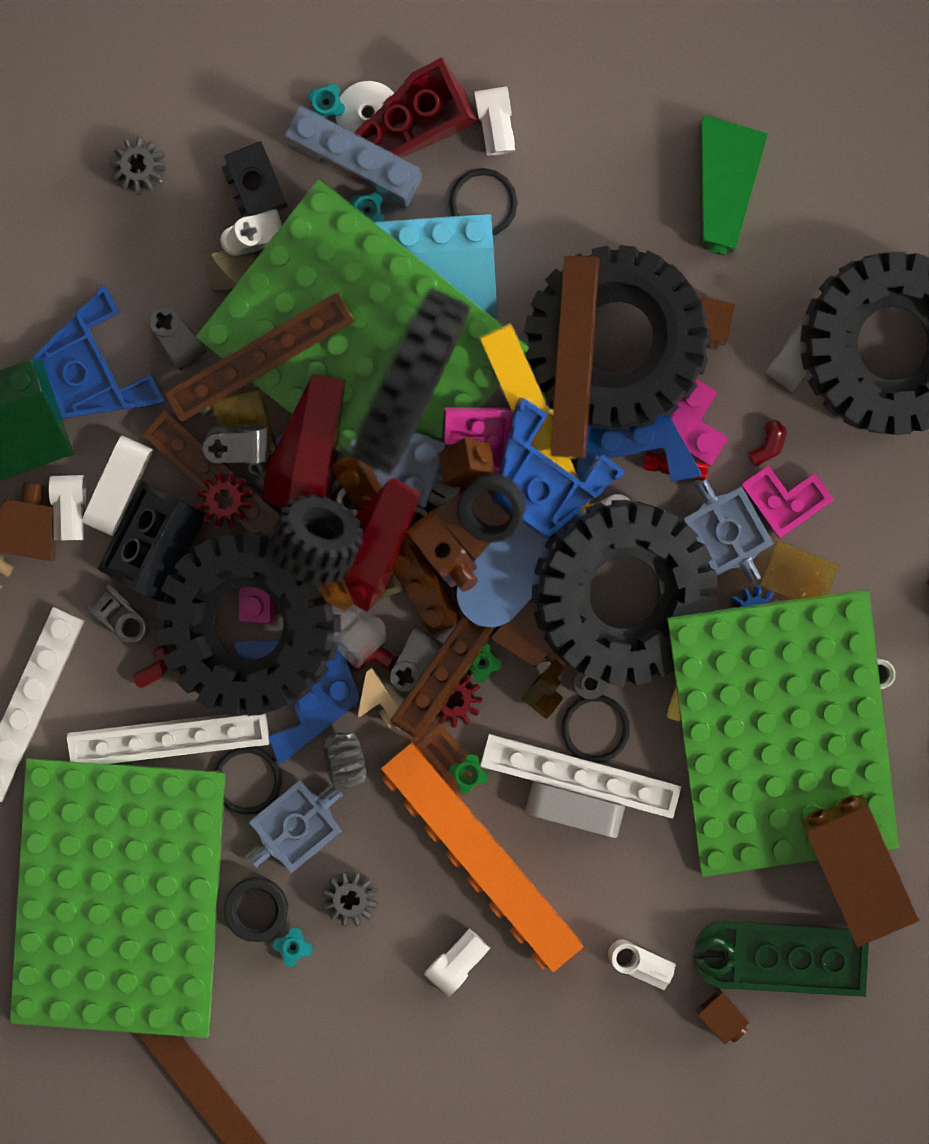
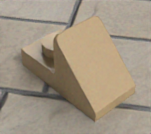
(376, 692)

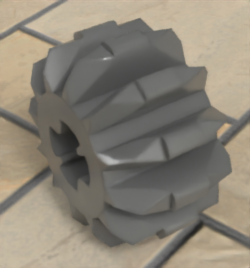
(127, 171)
(344, 760)
(357, 907)

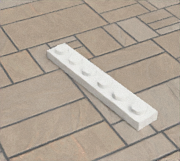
(35, 691)
(168, 738)
(580, 776)

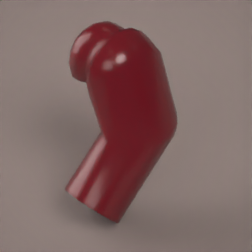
(773, 443)
(381, 657)

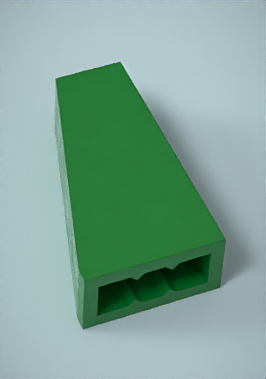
(727, 176)

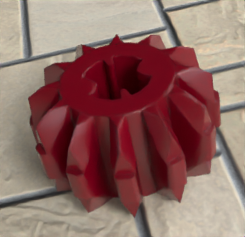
(215, 506)
(459, 710)

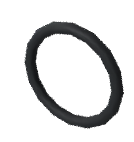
(487, 172)
(598, 759)
(277, 779)

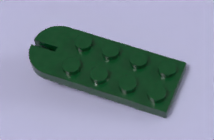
(782, 958)

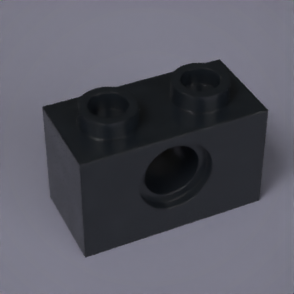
(251, 161)

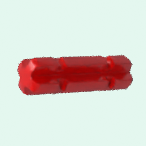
(653, 462)

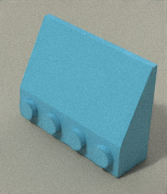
(457, 250)

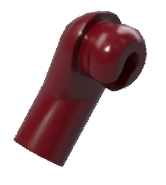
(154, 671)

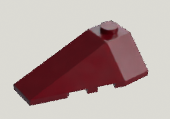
(420, 112)
(308, 444)
(384, 529)

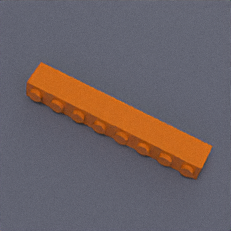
(482, 857)

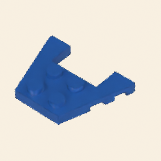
(80, 372)
(636, 440)
(548, 490)
(318, 708)

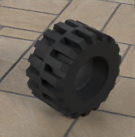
(316, 539)

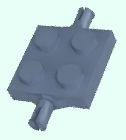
(418, 466)
(729, 530)
(295, 826)

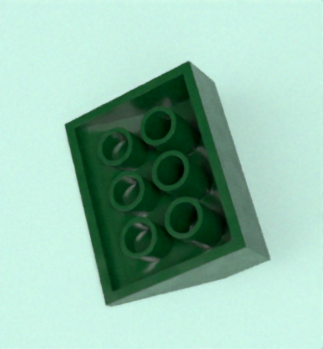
(29, 420)

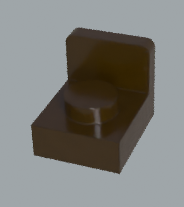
(542, 692)

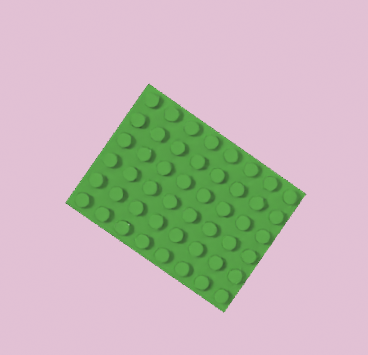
(333, 249)
(779, 724)
(117, 897)

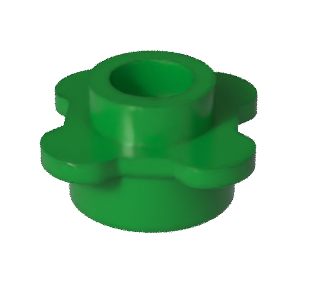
(492, 664)
(469, 764)

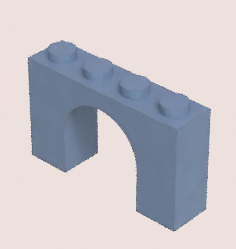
(323, 139)

